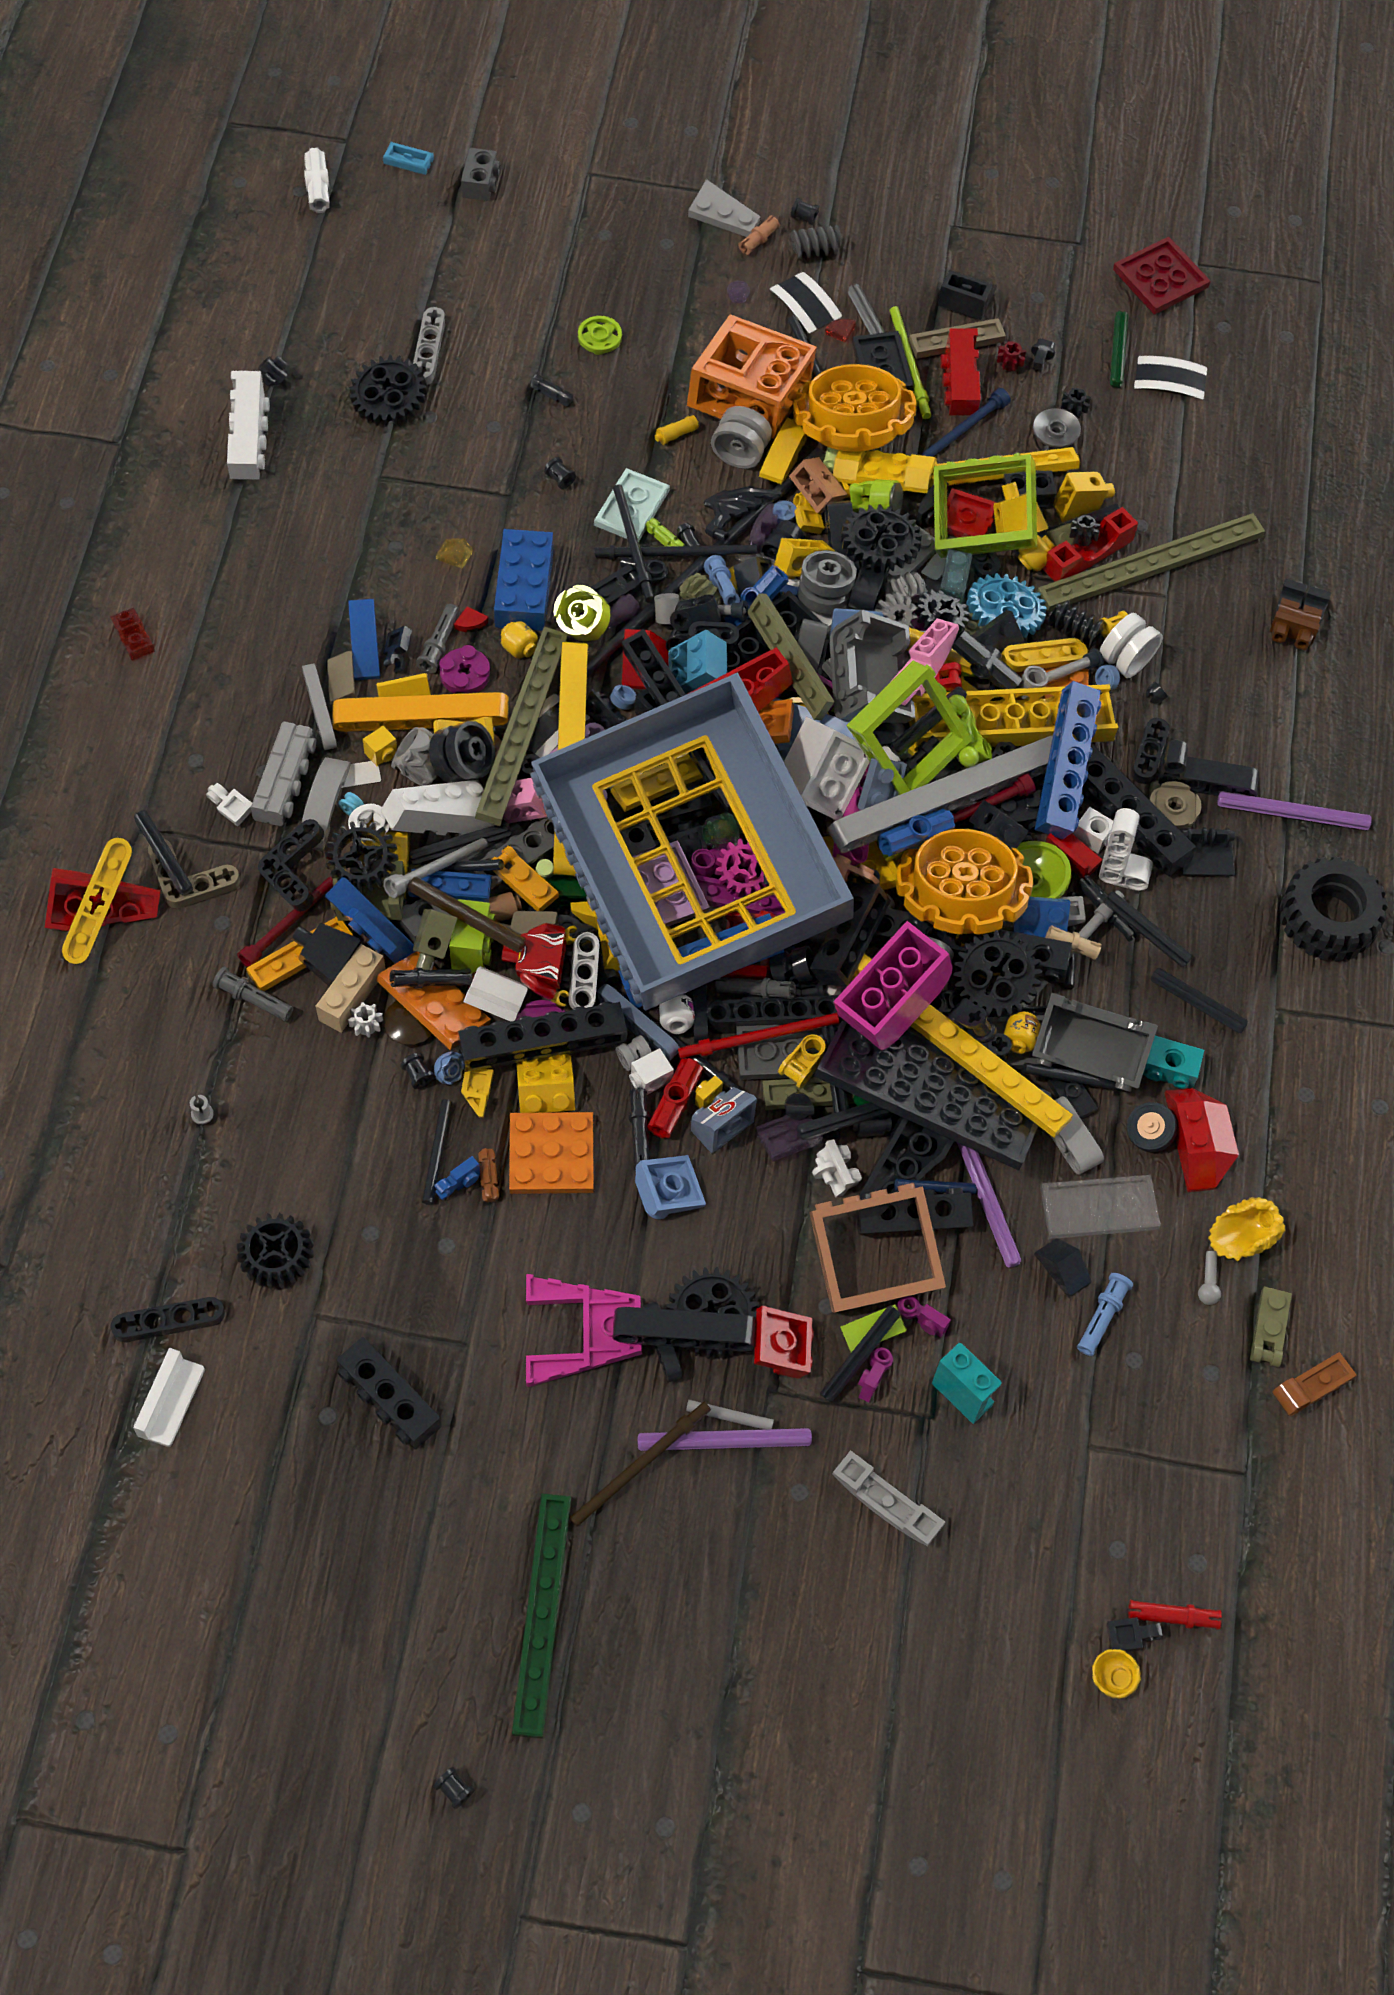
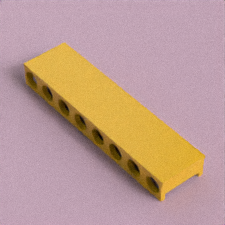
(1018, 720)

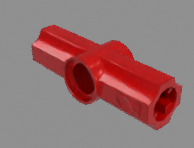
(670, 1110)

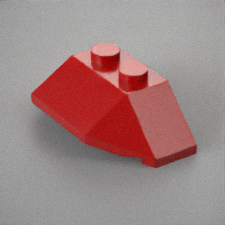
(1202, 1138)

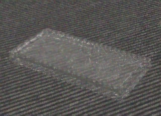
(1100, 1206)

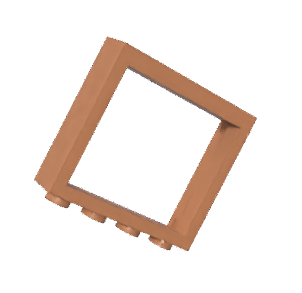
(854, 1203)

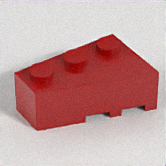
(961, 372)

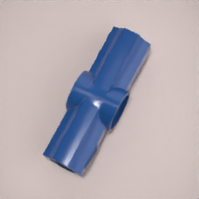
(769, 584)
(915, 832)

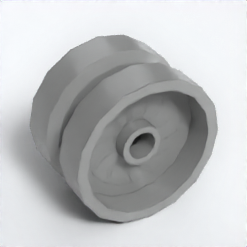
(741, 437)

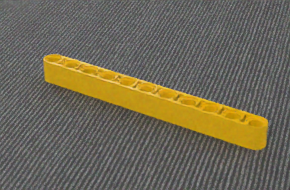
(571, 720)

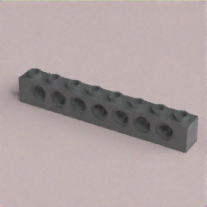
(537, 834)

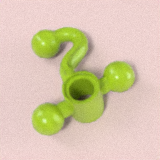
(978, 749)

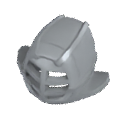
(413, 757)

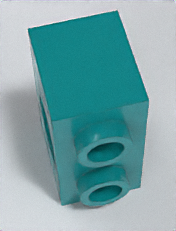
(1185, 1057)

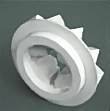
(366, 812)

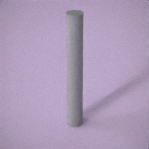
(734, 1416)

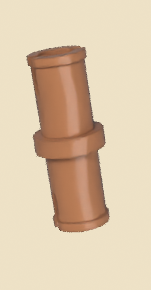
(759, 235)

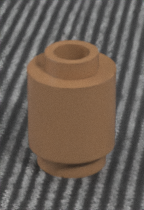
(504, 906)

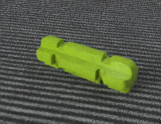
(662, 534)

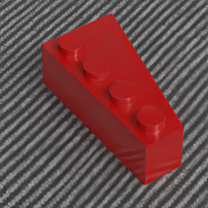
(763, 677)

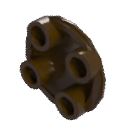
(404, 1027)

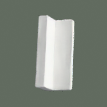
(168, 1399)

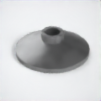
(1056, 428)

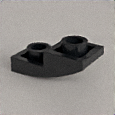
(926, 509)

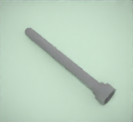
(397, 884)

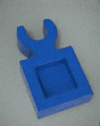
(463, 1175)

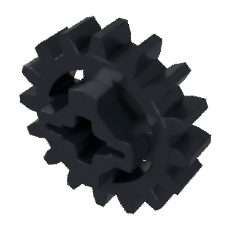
(943, 607)

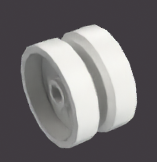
(1131, 645)

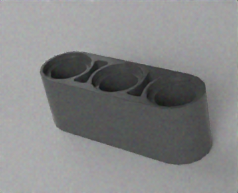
(811, 641)

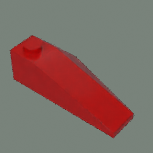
(68, 889)

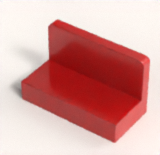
(1081, 858)

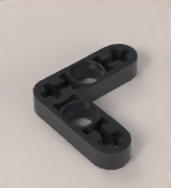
(283, 863)

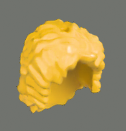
(1246, 1229)

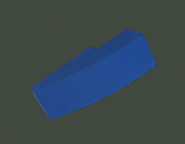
(364, 639)

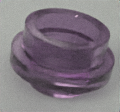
(738, 291)

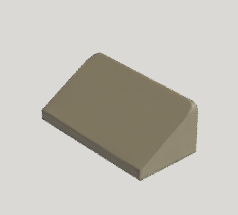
(341, 677)

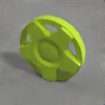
(599, 337)

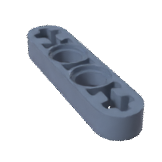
(639, 1023)

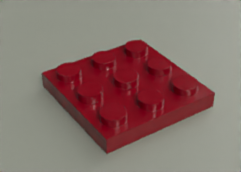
(1161, 275)

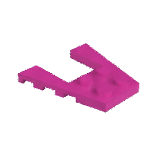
(597, 1329)

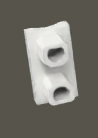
(833, 1170)

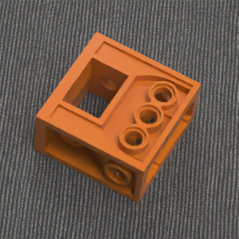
(756, 380)

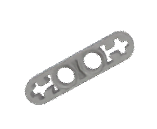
(432, 346)
(319, 706)

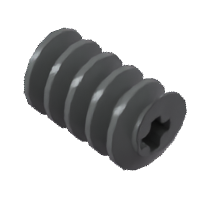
(816, 241)

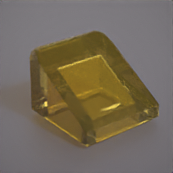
(455, 552)

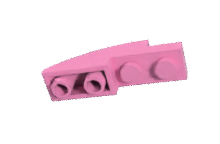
(932, 649)

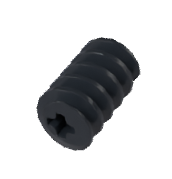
(1076, 623)

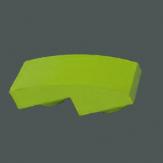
(857, 1329)

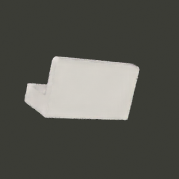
(496, 994)

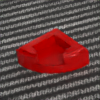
(470, 620)

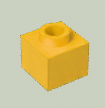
(380, 746)

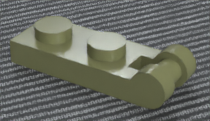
(1271, 1326)

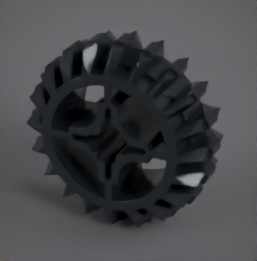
(371, 854)
(288, 1232)

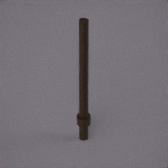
(684, 1426)

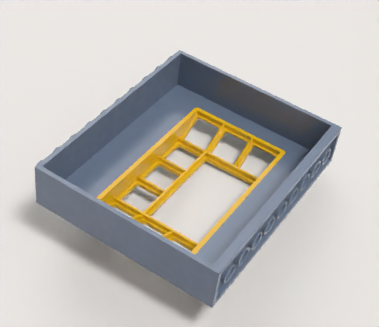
(763, 802)

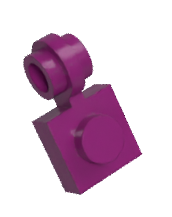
(928, 1318)
(880, 1360)

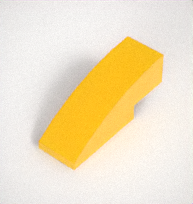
(783, 452)

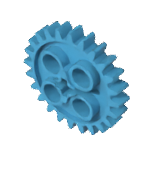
(995, 595)

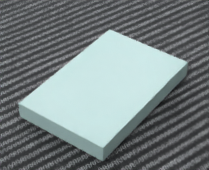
(643, 499)

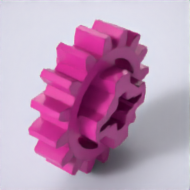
(734, 874)

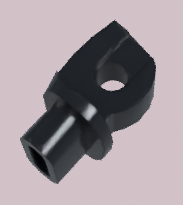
(1042, 351)

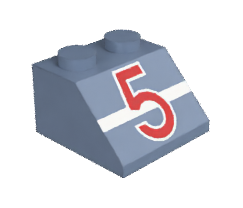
(723, 1118)

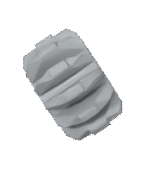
(907, 584)
(900, 605)

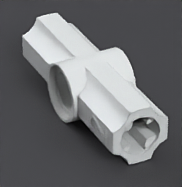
(317, 180)

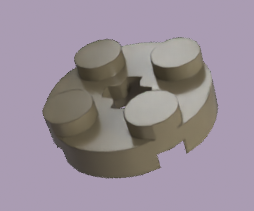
(1183, 797)

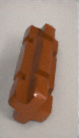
(488, 1175)

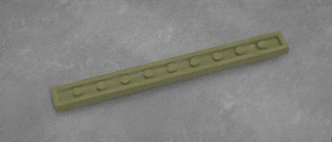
(1151, 561)
(521, 727)

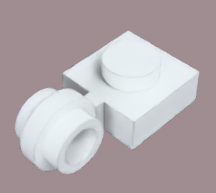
(233, 807)

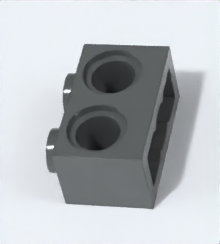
(479, 174)

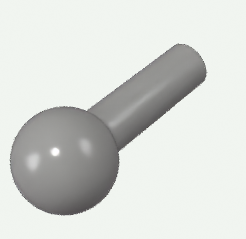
(1209, 1292)

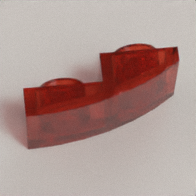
(132, 634)

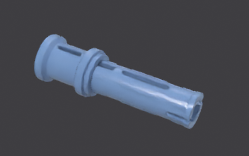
(720, 577)
(1109, 1303)

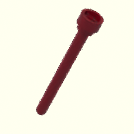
(1023, 786)
(252, 954)

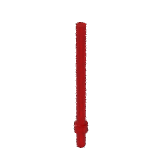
(706, 1046)

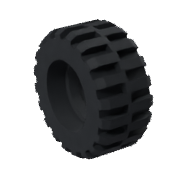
(1342, 881)

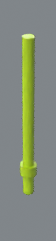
(921, 395)

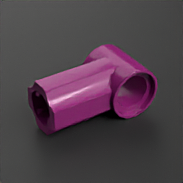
(708, 859)

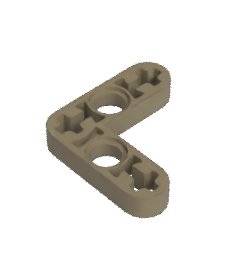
(206, 876)

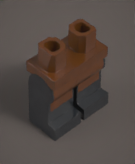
(1295, 622)

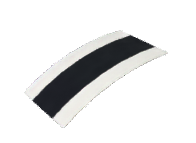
(807, 301)
(1171, 375)
(546, 731)

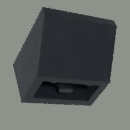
(966, 294)

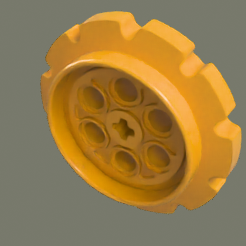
(854, 408)
(964, 882)

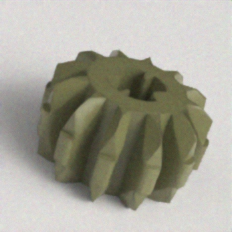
(698, 585)

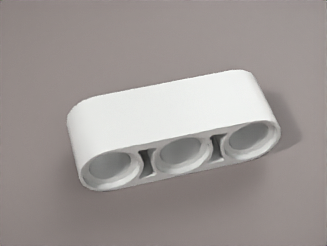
(588, 959)

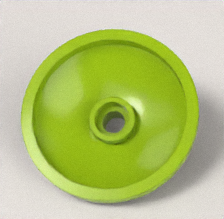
(1049, 868)

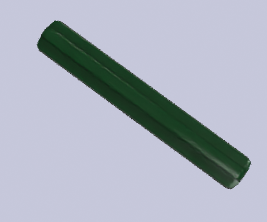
(1119, 349)

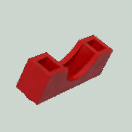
(1068, 560)

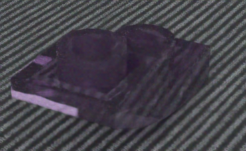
(763, 526)

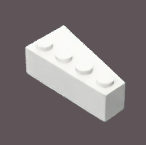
(435, 808)

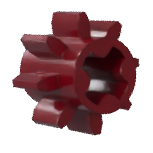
(1011, 356)

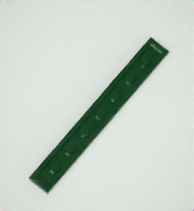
(541, 1616)

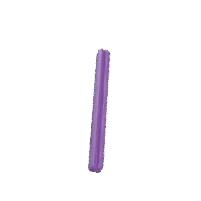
(1294, 810)
(991, 1206)
(731, 1439)

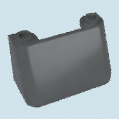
(865, 662)
(1094, 1041)

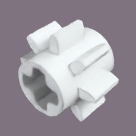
(365, 1012)

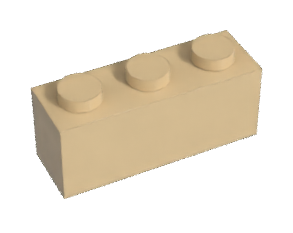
(350, 988)

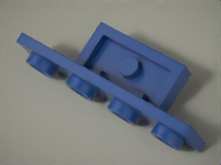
(370, 921)

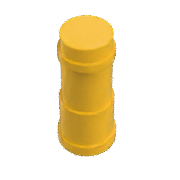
(677, 429)

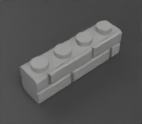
(283, 773)

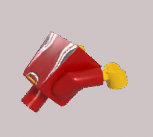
(542, 959)

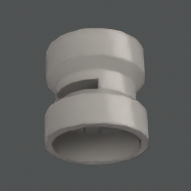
(635, 1050)

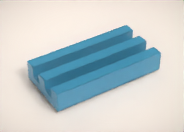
(406, 160)

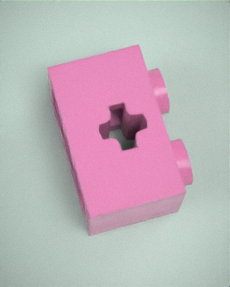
(524, 803)

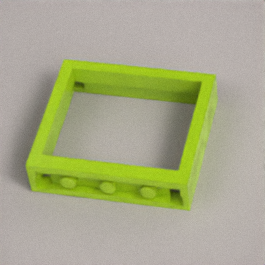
(979, 468)
(886, 702)

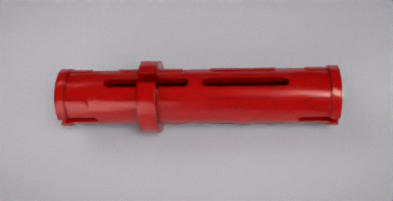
(1174, 1614)

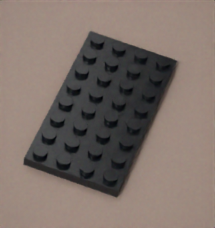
(930, 1090)

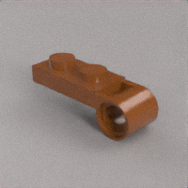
(1314, 1384)

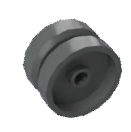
(826, 581)

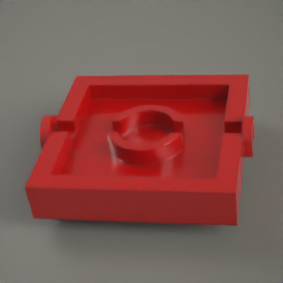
(968, 514)

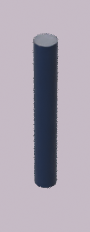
(938, 1186)

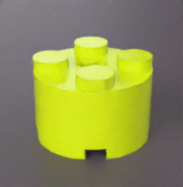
(585, 600)

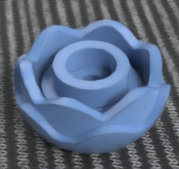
(449, 1067)

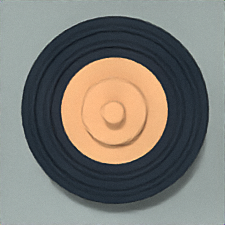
(1152, 1127)

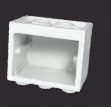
(825, 767)

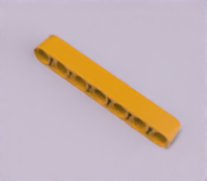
(417, 711)

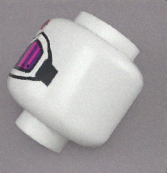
(677, 1014)

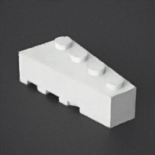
(247, 425)

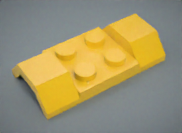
(911, 471)

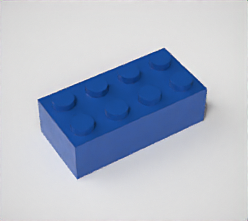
(524, 578)

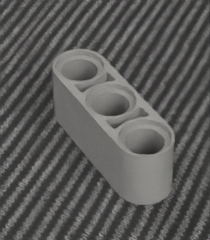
(1077, 1142)

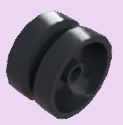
(462, 752)

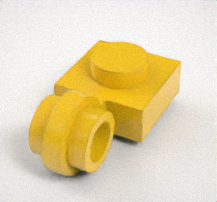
(806, 517)

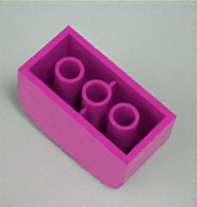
(895, 986)

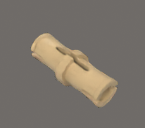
(1079, 944)

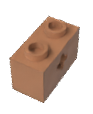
(817, 483)

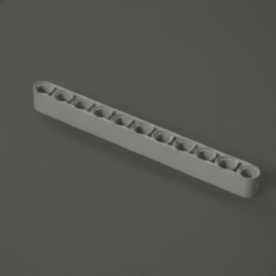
(944, 793)

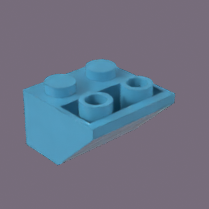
(698, 660)

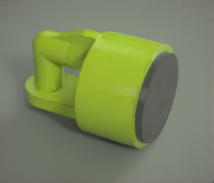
(880, 492)

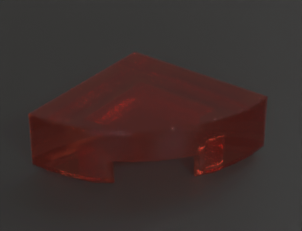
(840, 329)

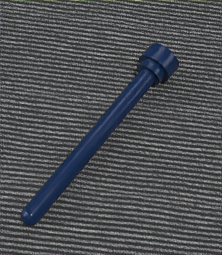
(997, 400)

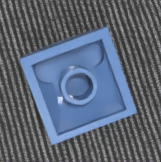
(668, 1186)

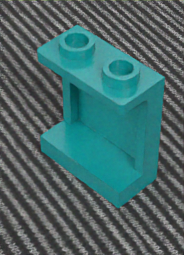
(966, 1382)

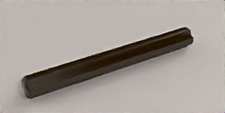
(467, 914)

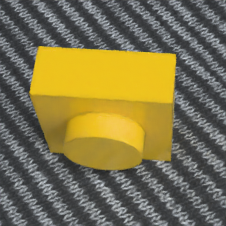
(707, 1092)

